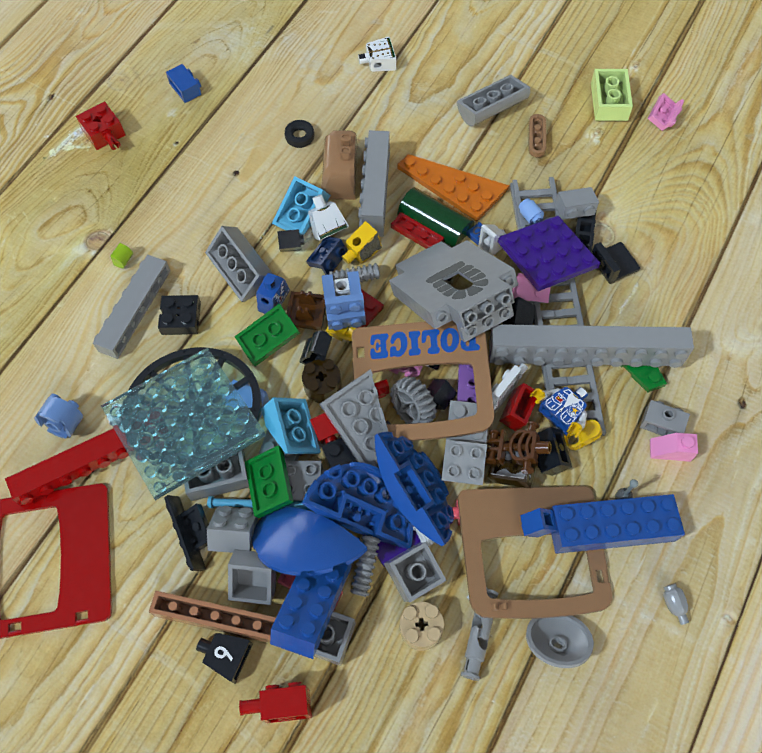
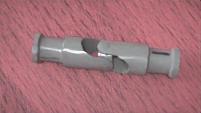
(476, 650)

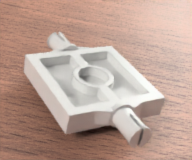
(503, 390)

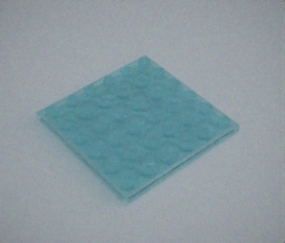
(182, 422)

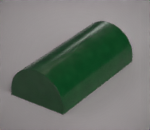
(436, 216)

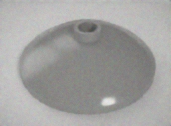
(560, 641)

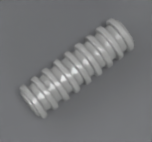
(365, 273)
(365, 567)

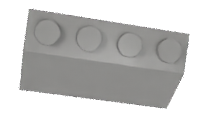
(237, 262)

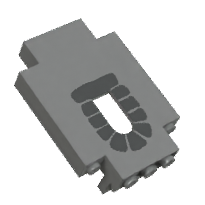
(474, 309)

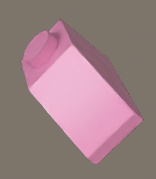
(674, 447)

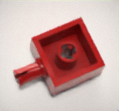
(101, 126)
(280, 703)

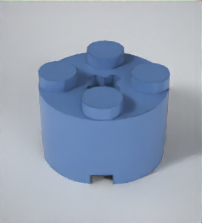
(59, 416)

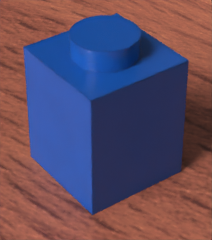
(538, 522)

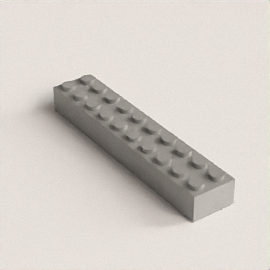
(590, 345)

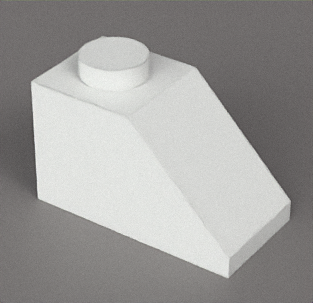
(489, 238)

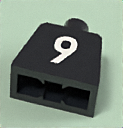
(225, 654)

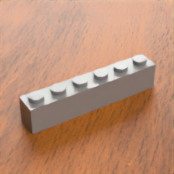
(131, 306)

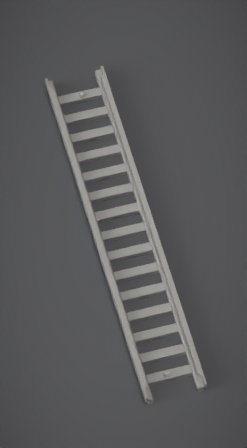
(549, 380)

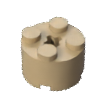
(424, 613)

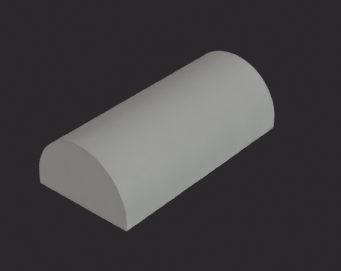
(492, 99)

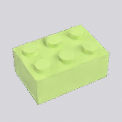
(611, 95)

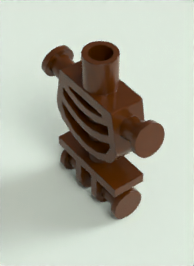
(521, 441)

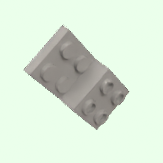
(464, 454)

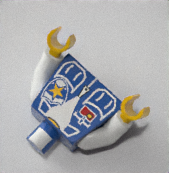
(563, 408)

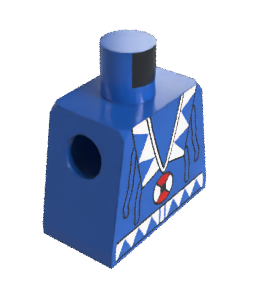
(271, 292)

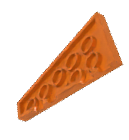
(461, 189)

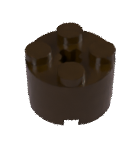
(320, 371)

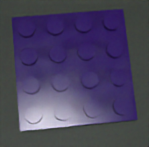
(548, 253)

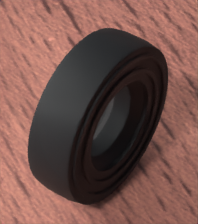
(299, 142)

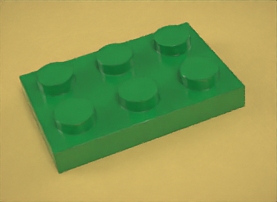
(267, 335)
(268, 482)

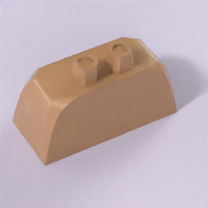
(340, 164)

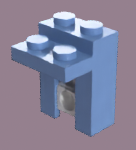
(344, 306)

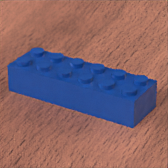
(616, 523)
(308, 610)

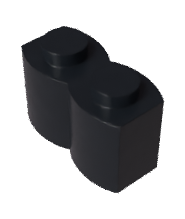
(316, 347)

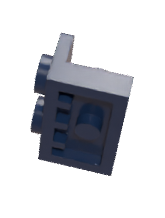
(327, 254)

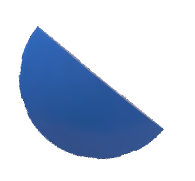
(415, 486)
(360, 502)
(303, 541)

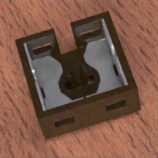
(505, 475)

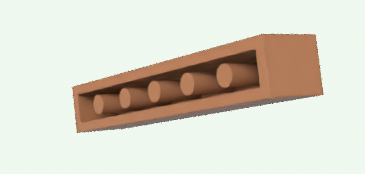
(212, 616)

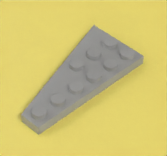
(357, 417)

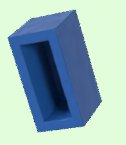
(184, 83)

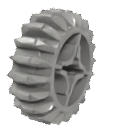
(413, 401)

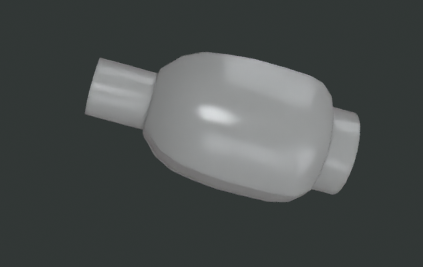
(676, 602)

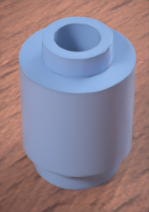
(531, 211)

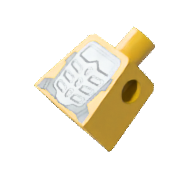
(362, 244)

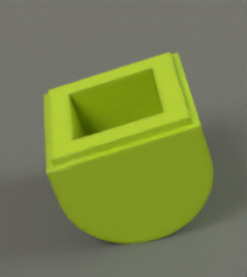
(121, 255)

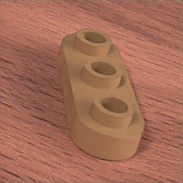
(537, 129)

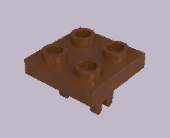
(306, 310)

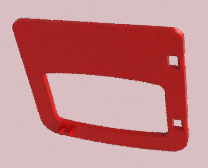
(84, 558)

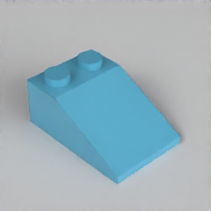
(296, 204)
(291, 425)

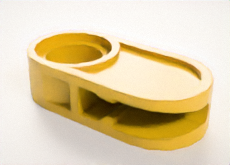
(589, 434)

